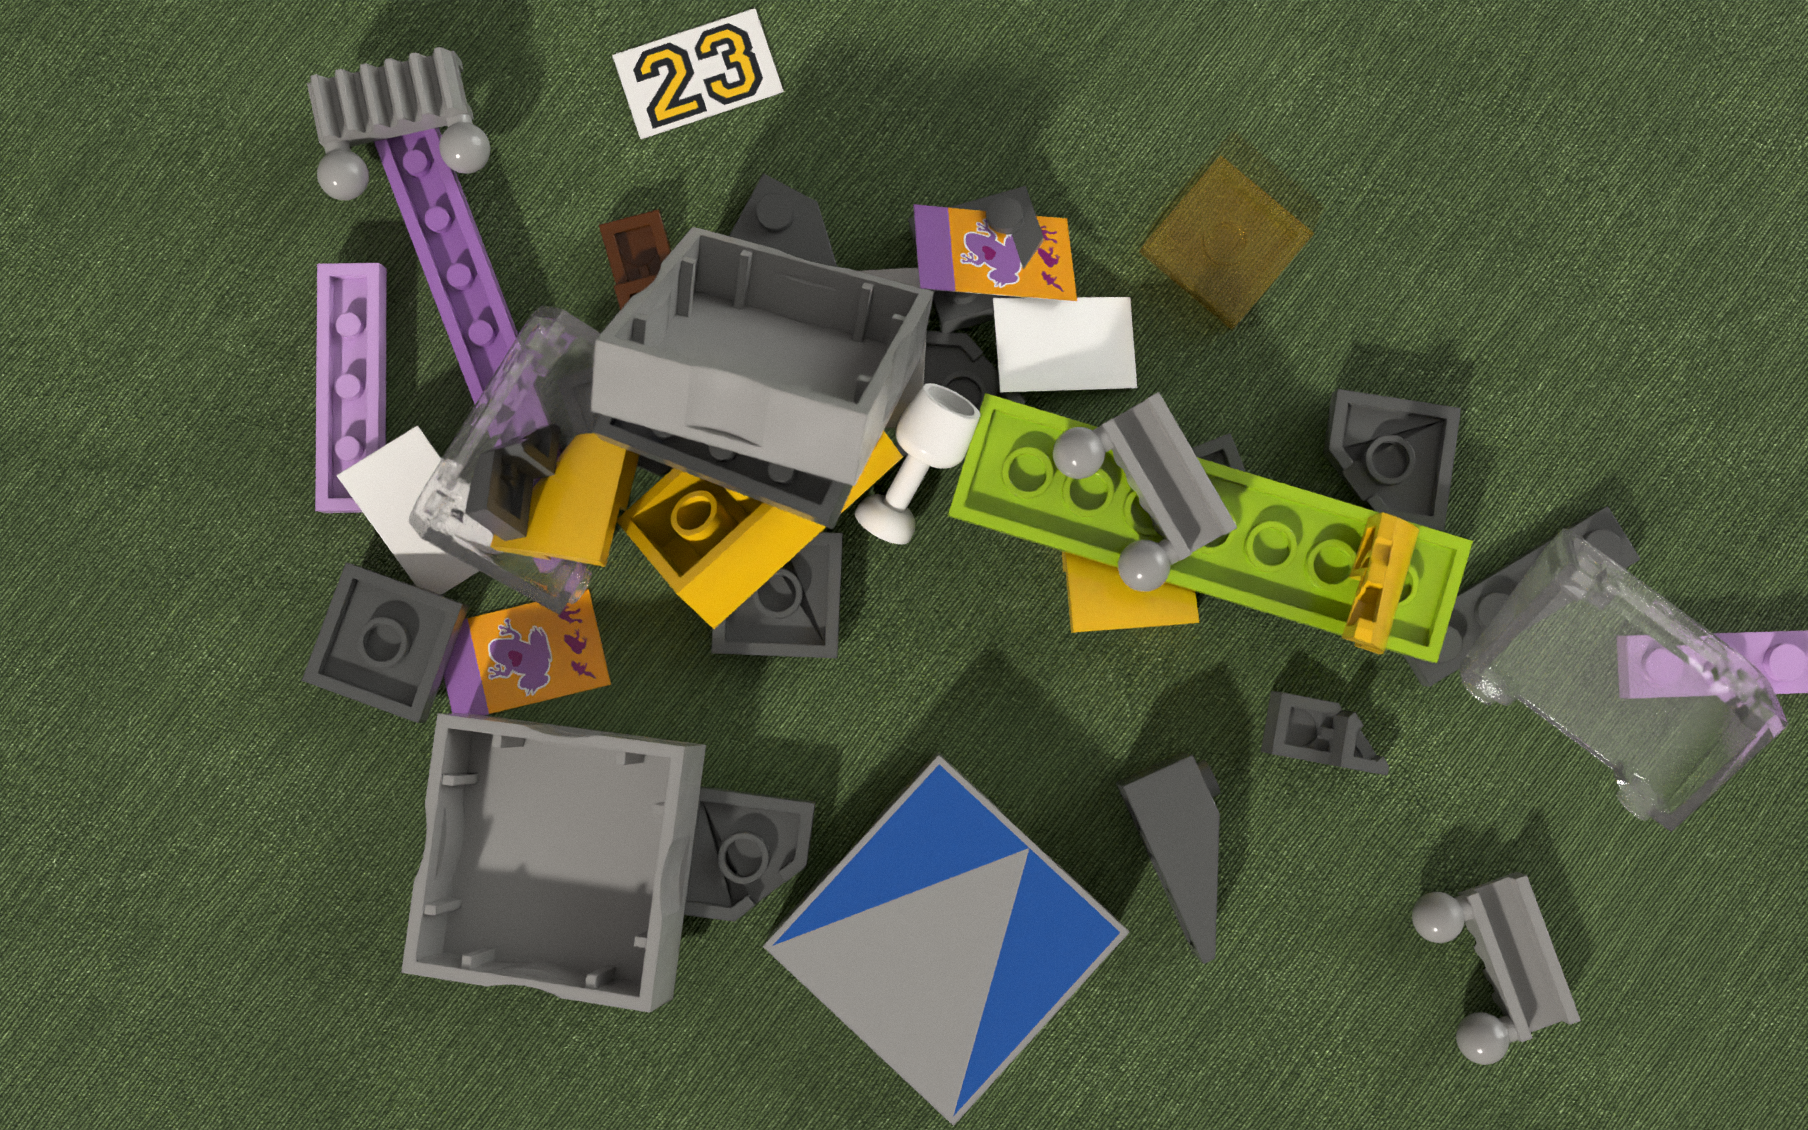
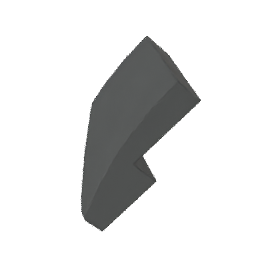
(505, 477)
(1318, 733)

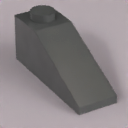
(1180, 833)

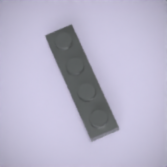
(768, 482)
(1482, 599)

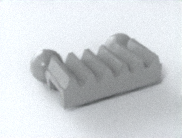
(390, 104)
(1166, 479)
(1516, 959)

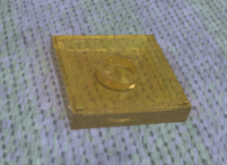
(1226, 242)

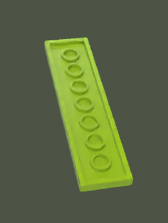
(1282, 558)

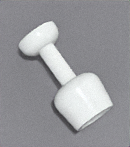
(935, 434)

